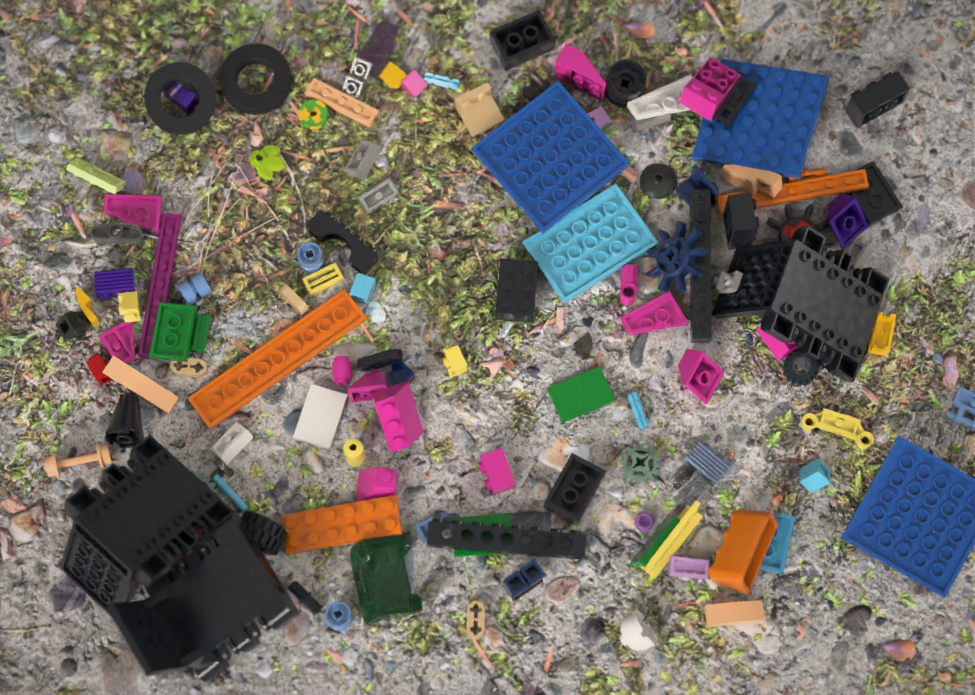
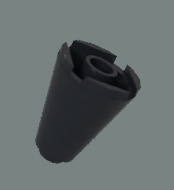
(126, 422)

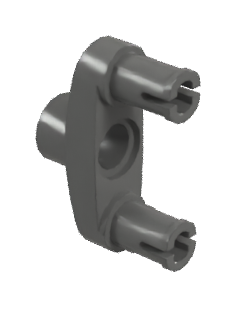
(128, 234)

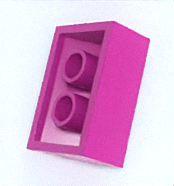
(398, 416)

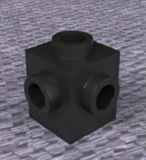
(73, 325)

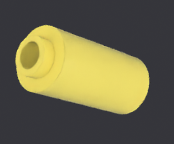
(354, 452)

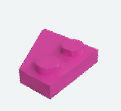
(119, 342)

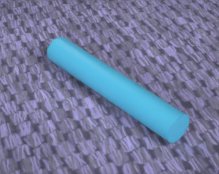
(230, 493)

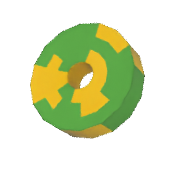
(313, 106)

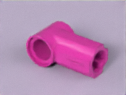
(628, 284)

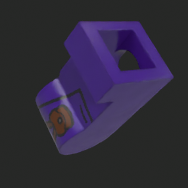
(181, 96)

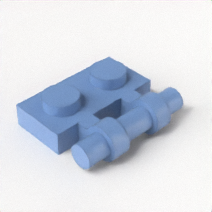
(965, 402)

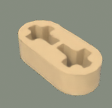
(293, 299)
(190, 372)
(470, 620)

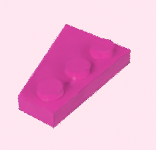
(135, 209)
(654, 316)

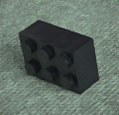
(522, 40)
(877, 99)
(740, 220)
(516, 290)
(574, 489)

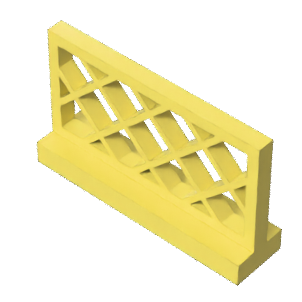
(688, 521)

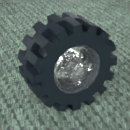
(792, 374)

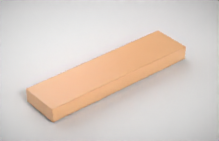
(342, 102)
(140, 384)

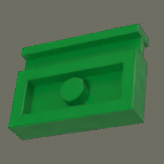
(200, 333)

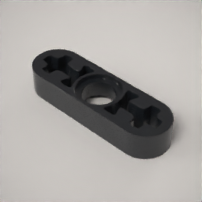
(380, 360)

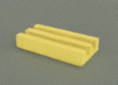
(326, 285)

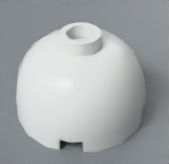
(636, 632)

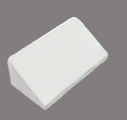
(231, 442)

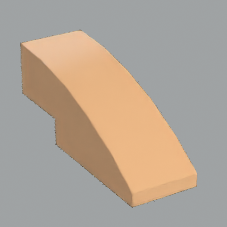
(753, 179)
(734, 613)

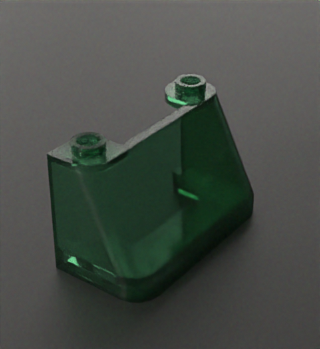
(383, 578)

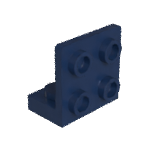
(698, 181)

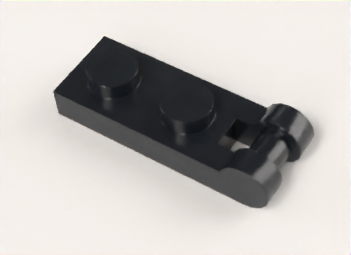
(735, 101)

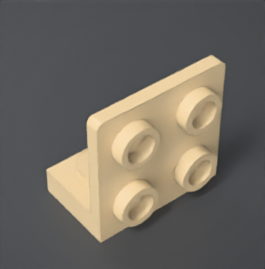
(478, 110)

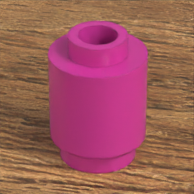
(341, 370)

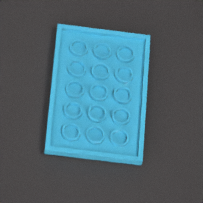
(590, 243)

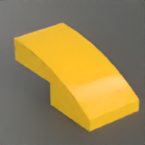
(85, 304)

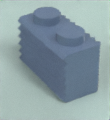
(707, 463)

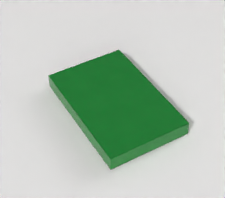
(173, 332)
(581, 394)
(486, 537)
(654, 542)

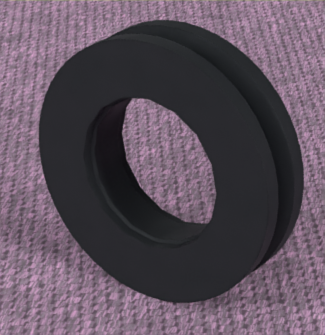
(191, 74)
(255, 103)

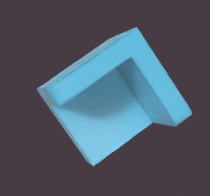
(362, 288)
(814, 475)

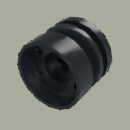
(625, 74)

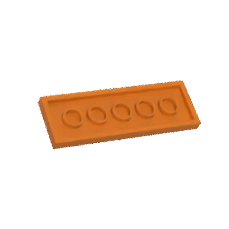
(341, 524)

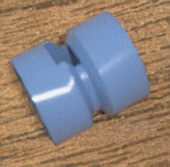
(310, 262)
(194, 288)
(339, 616)

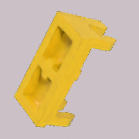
(882, 334)

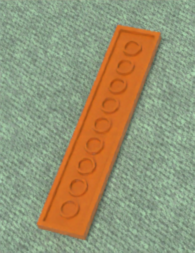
(277, 359)

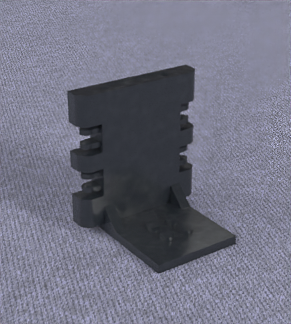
(808, 297)
(135, 522)
(207, 607)

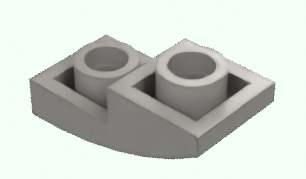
(357, 77)
(725, 283)

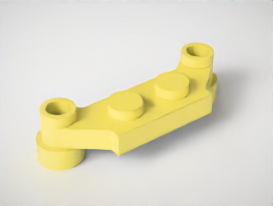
(838, 424)

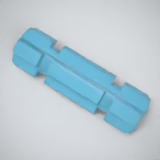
(442, 80)
(638, 410)

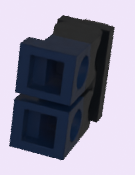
(524, 581)

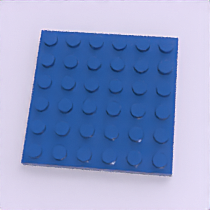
(773, 125)
(550, 157)
(917, 517)

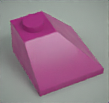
(699, 374)
(367, 384)
(376, 483)

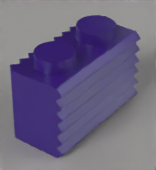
(112, 282)

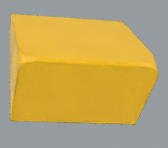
(392, 75)

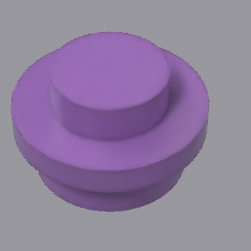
(644, 522)

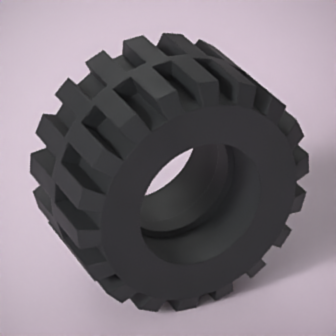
(265, 531)

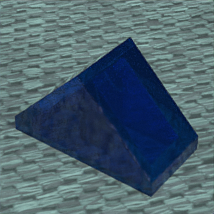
(401, 373)

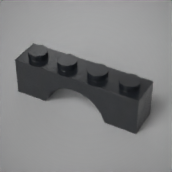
(325, 228)

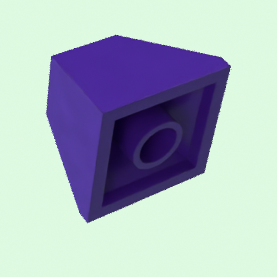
(846, 219)

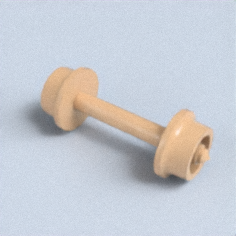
(53, 465)

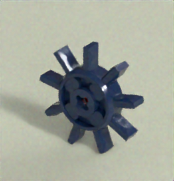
(676, 257)

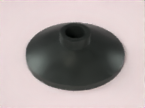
(654, 188)

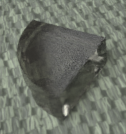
(584, 345)
(220, 465)
(683, 478)

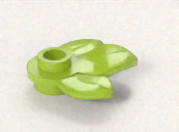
(270, 161)

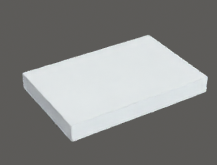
(320, 416)

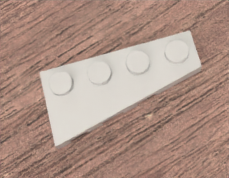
(660, 101)

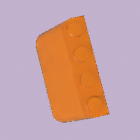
(743, 549)

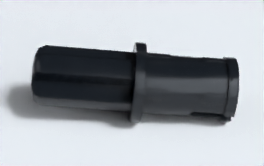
(305, 597)

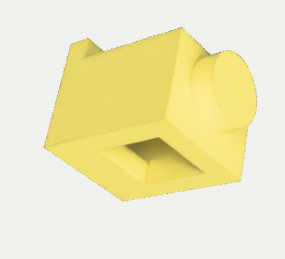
(129, 306)
(454, 360)

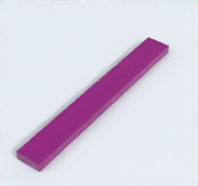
(161, 277)

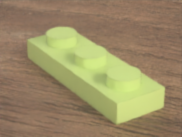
(96, 175)

